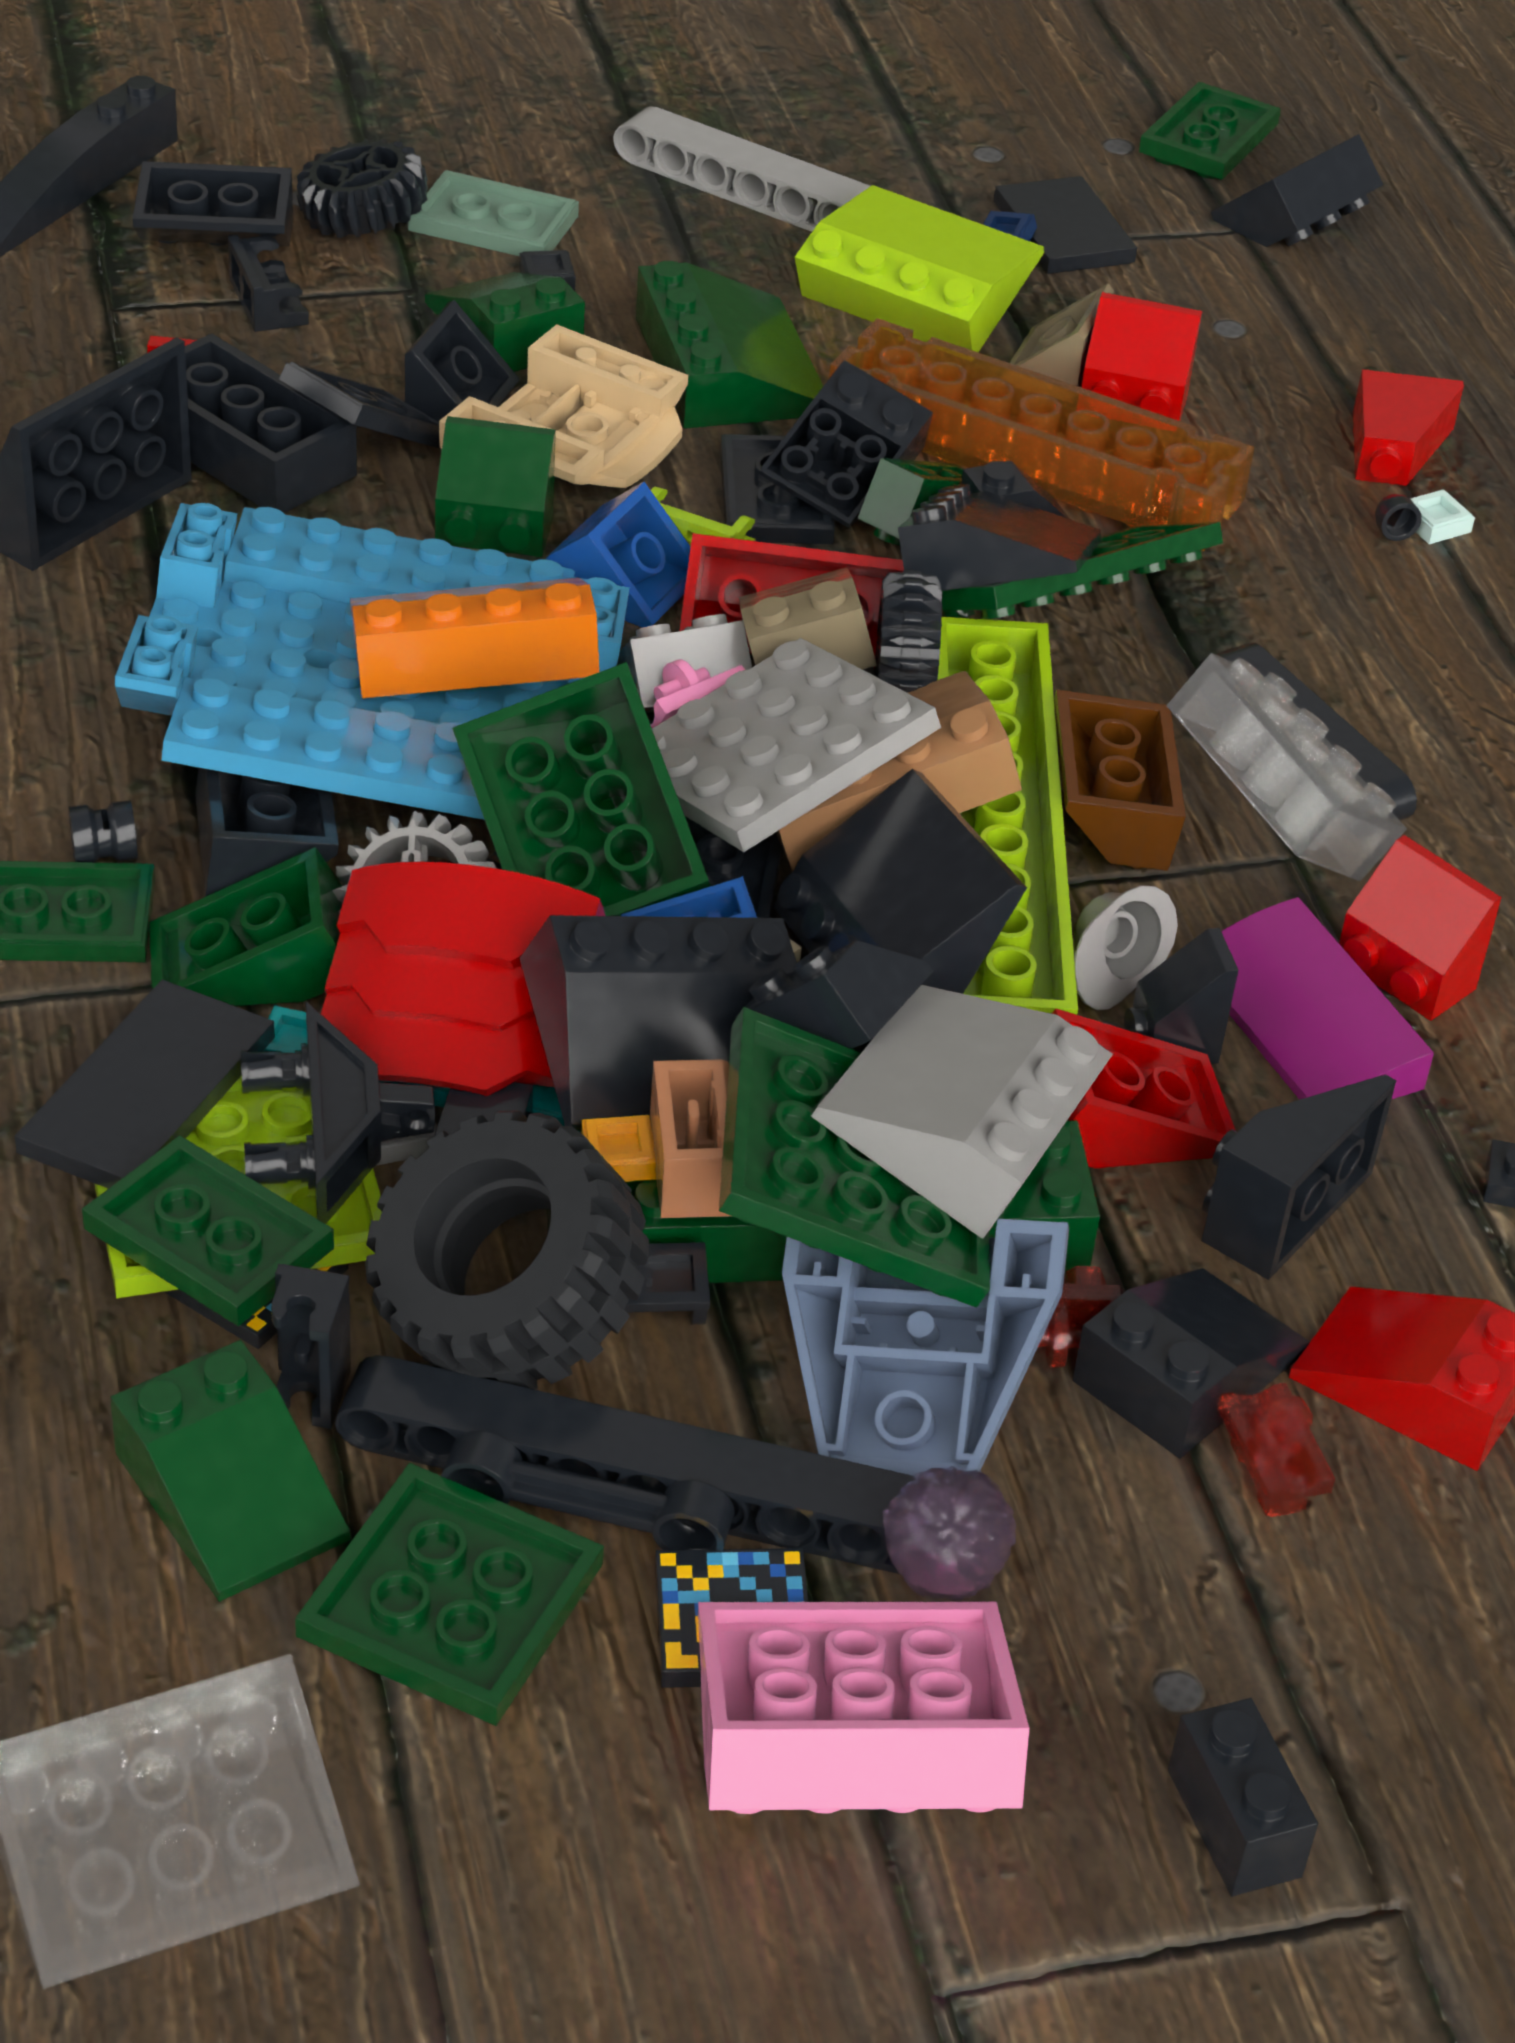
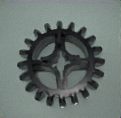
(362, 188)
(909, 630)

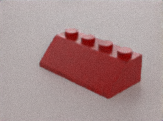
(731, 568)

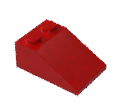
(1148, 1101)
(1419, 1366)

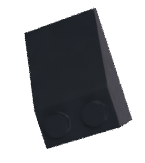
(1292, 1172)
(1172, 1351)

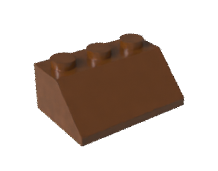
(1121, 776)

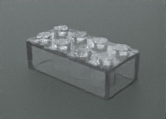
(1287, 766)

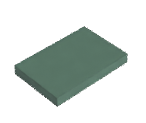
(494, 214)

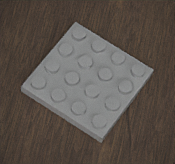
(784, 740)

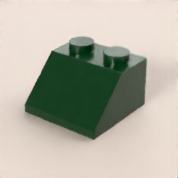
(495, 486)

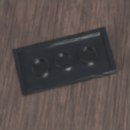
(144, 1085)

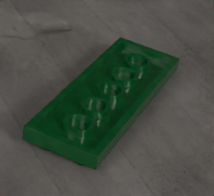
(1135, 549)

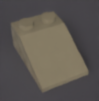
(815, 609)

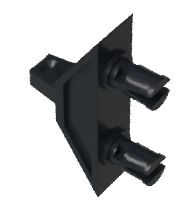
(347, 1114)

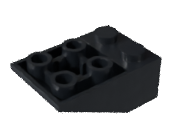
(840, 440)

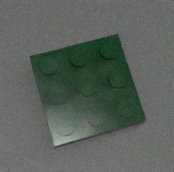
(450, 1593)

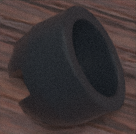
(1402, 515)

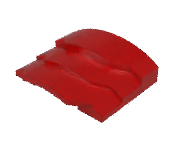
(436, 975)

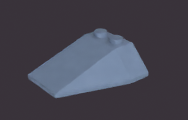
(913, 1373)

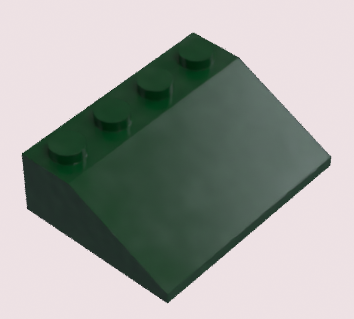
(729, 341)
(583, 793)

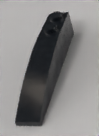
(86, 156)

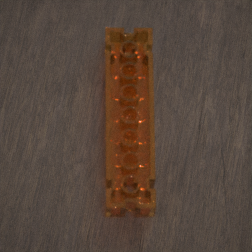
(1063, 436)

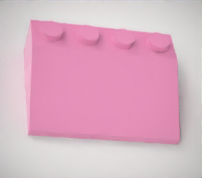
(859, 1707)

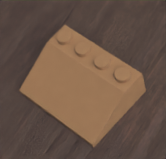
(963, 759)

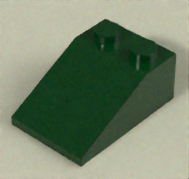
(515, 310)
(256, 938)
(226, 1469)

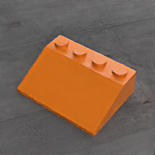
(475, 637)

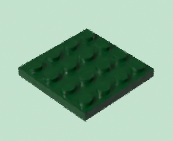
(815, 1186)

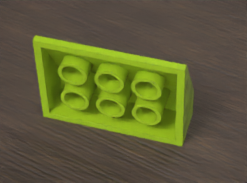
(915, 267)

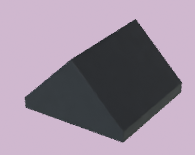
(452, 364)

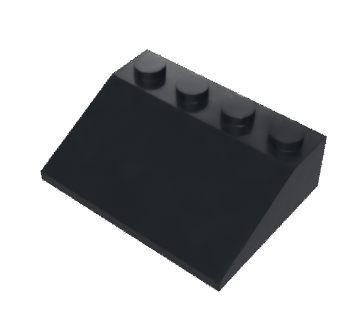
(95, 457)
(991, 540)
(906, 881)
(638, 993)

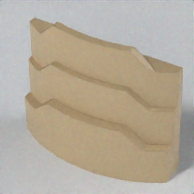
(606, 404)

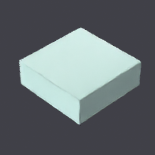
(1442, 517)

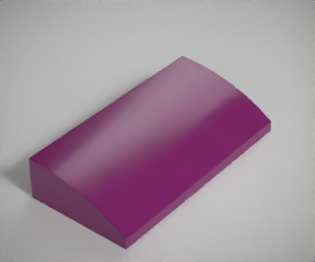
(1316, 1008)

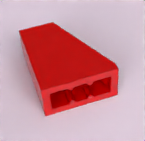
(1400, 423)

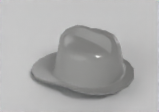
(1121, 942)

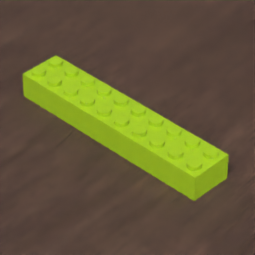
(1034, 952)

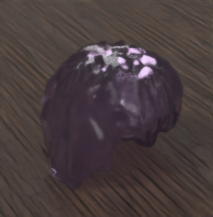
(949, 1532)

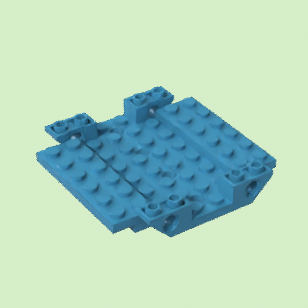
(263, 663)

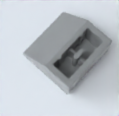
(706, 644)

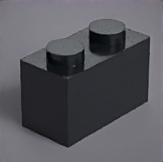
(1242, 1796)

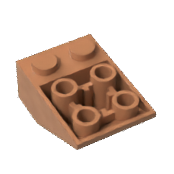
(689, 1135)

